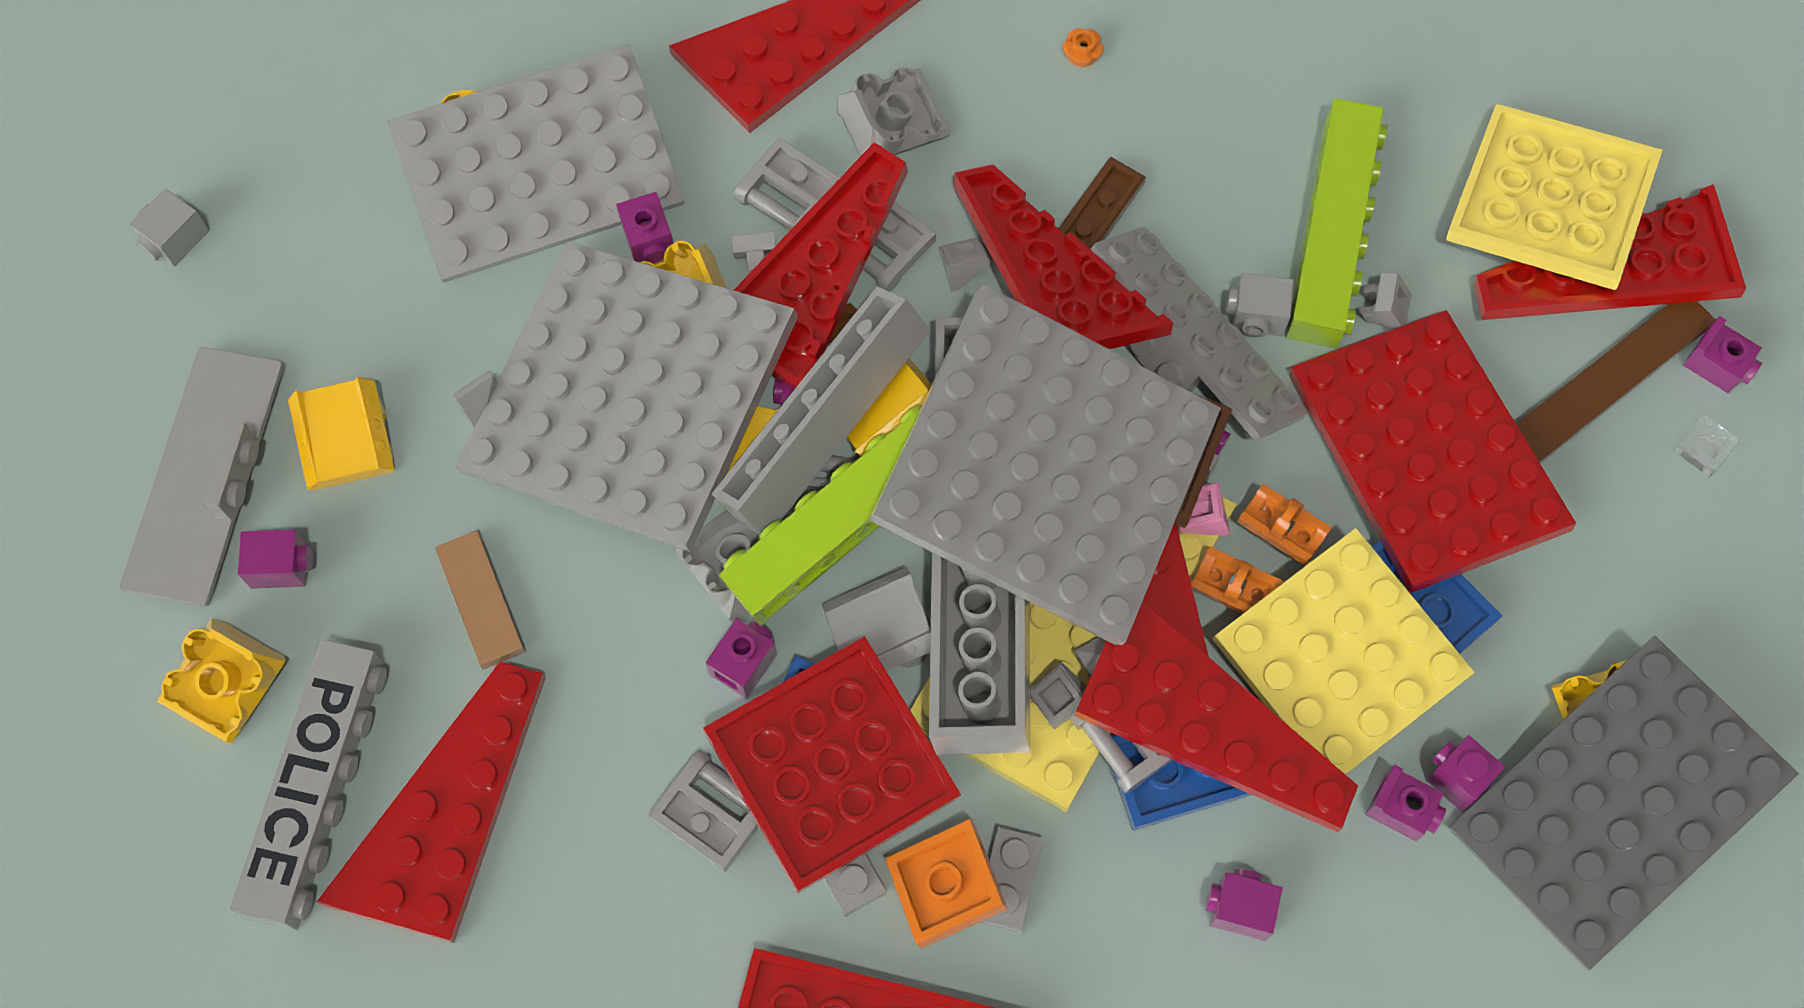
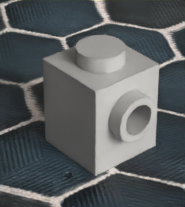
(168, 228)
(1260, 304)

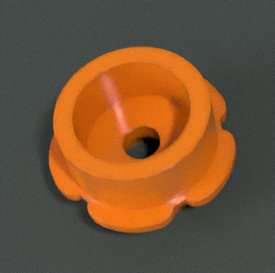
(1080, 55)

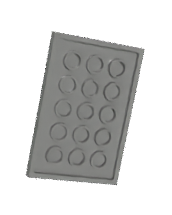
(533, 162)

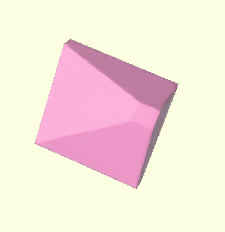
(1209, 513)

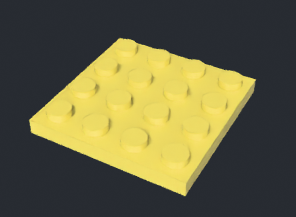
(1555, 196)
(1343, 653)

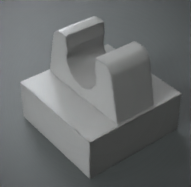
(753, 247)
(1391, 302)

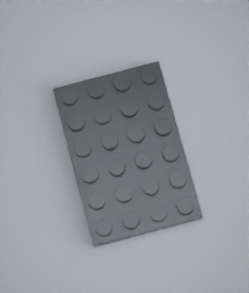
(1622, 802)

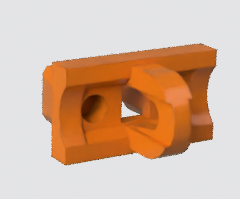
(1265, 521)
(1216, 573)

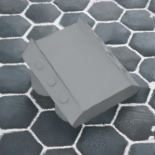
(892, 111)
(711, 550)
(888, 617)

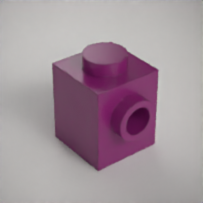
(645, 227)
(274, 559)
(742, 657)
(1464, 772)
(1244, 904)

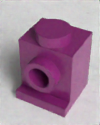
(1724, 357)
(1392, 811)

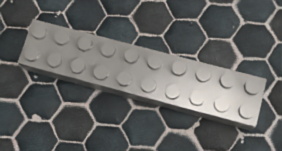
(976, 649)

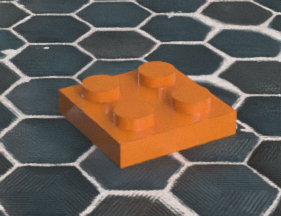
(945, 883)

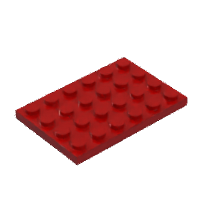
(1430, 451)

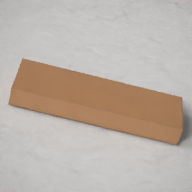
(480, 600)

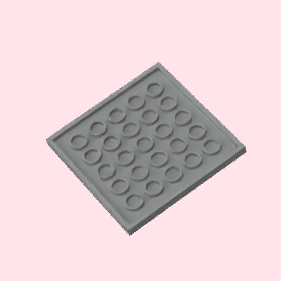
(628, 394)
(1047, 465)

